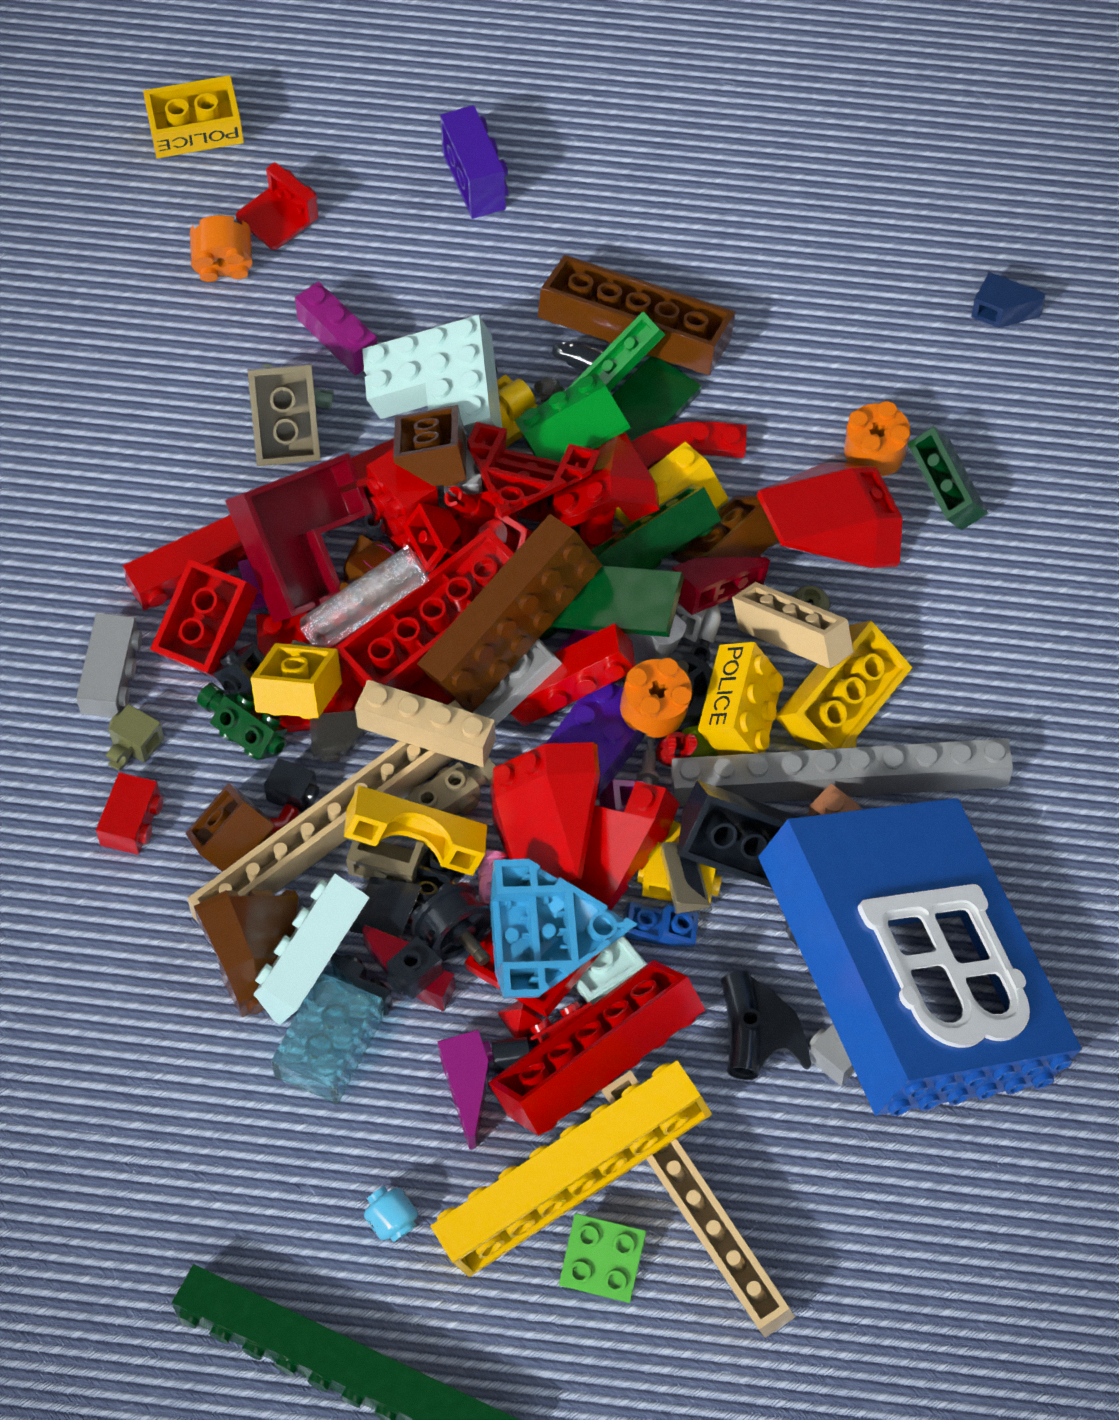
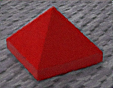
(519, 1019)

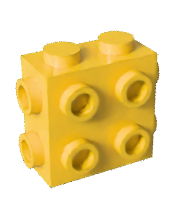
(654, 875)

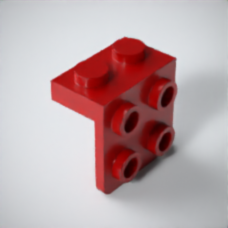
(281, 209)

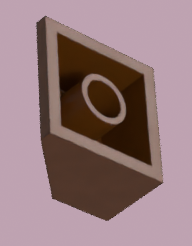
(229, 828)

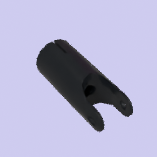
(577, 356)

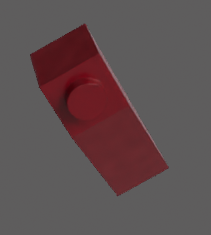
(717, 579)

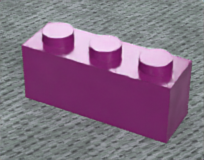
(334, 326)

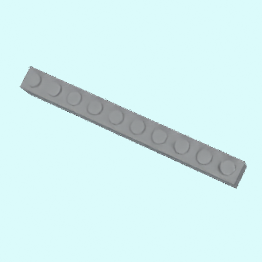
(851, 770)

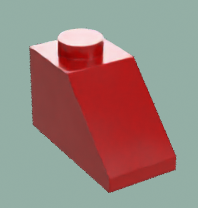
(431, 533)

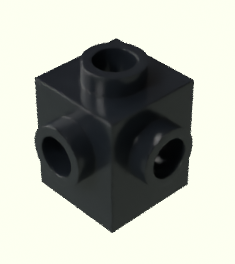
(237, 669)

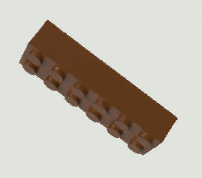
(607, 302)
(510, 613)

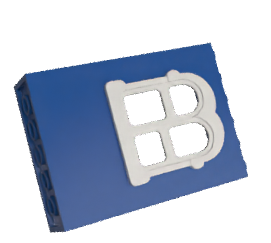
(904, 864)

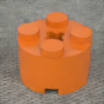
(220, 248)
(877, 437)
(656, 697)

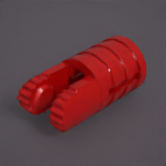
(673, 741)

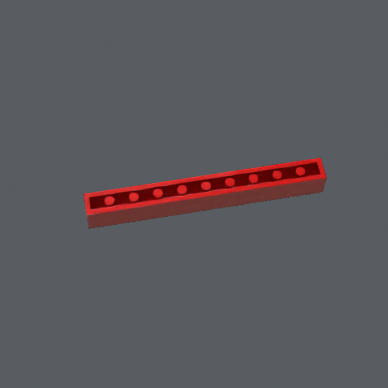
(217, 545)

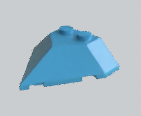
(544, 928)

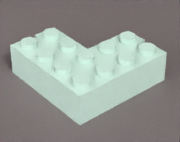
(437, 371)

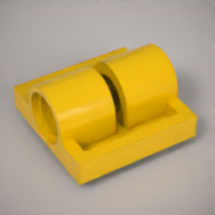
(514, 399)

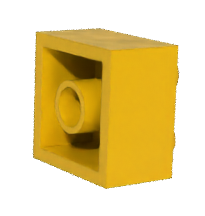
(296, 680)

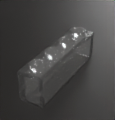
(364, 599)

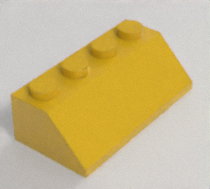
(841, 700)

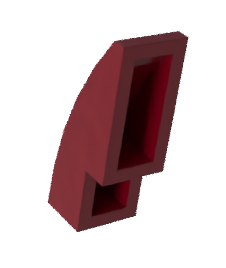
(385, 946)

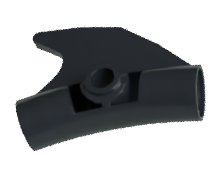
(759, 1026)

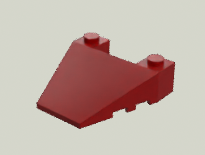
(623, 841)

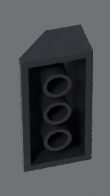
(728, 831)

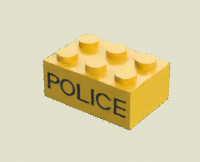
(193, 116)
(740, 700)

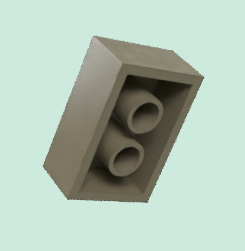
(284, 414)

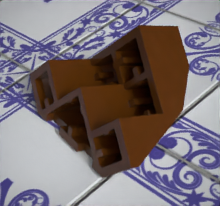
(245, 936)

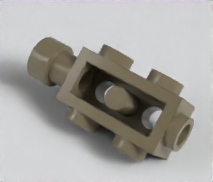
(447, 794)

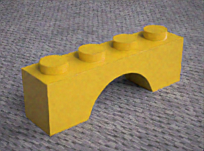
(453, 839)

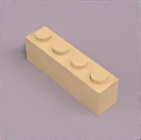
(793, 625)
(425, 723)

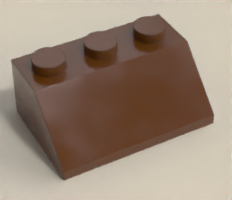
(432, 445)
(740, 533)

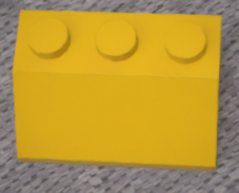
(678, 471)

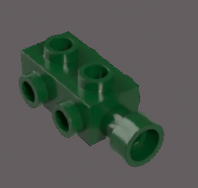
(238, 719)

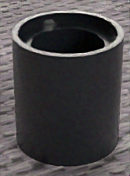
(508, 1052)

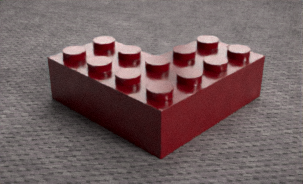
(283, 532)

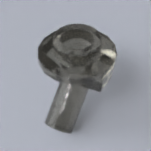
(547, 387)

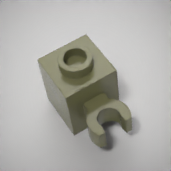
(133, 735)

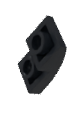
(431, 877)
(353, 972)

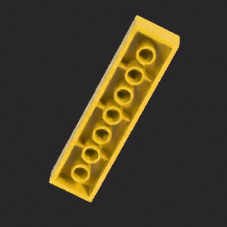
(570, 1169)

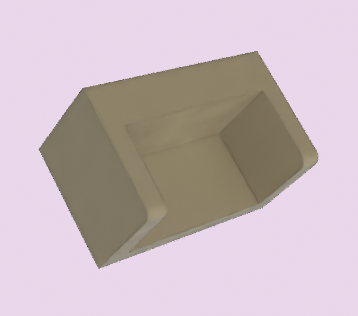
(385, 861)

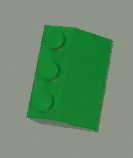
(578, 416)

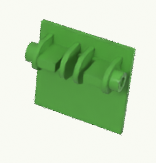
(602, 1258)

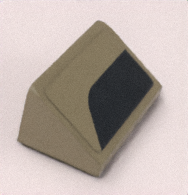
(684, 880)

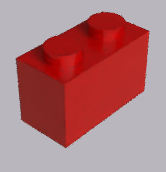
(129, 813)

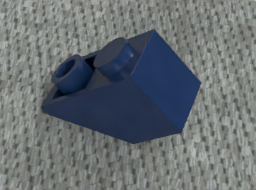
(1006, 302)

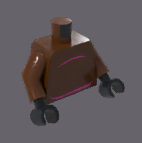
(366, 554)

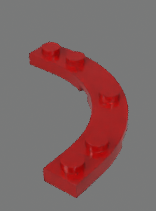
(702, 436)

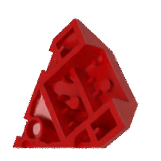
(520, 478)

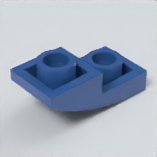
(662, 926)

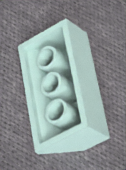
(309, 948)

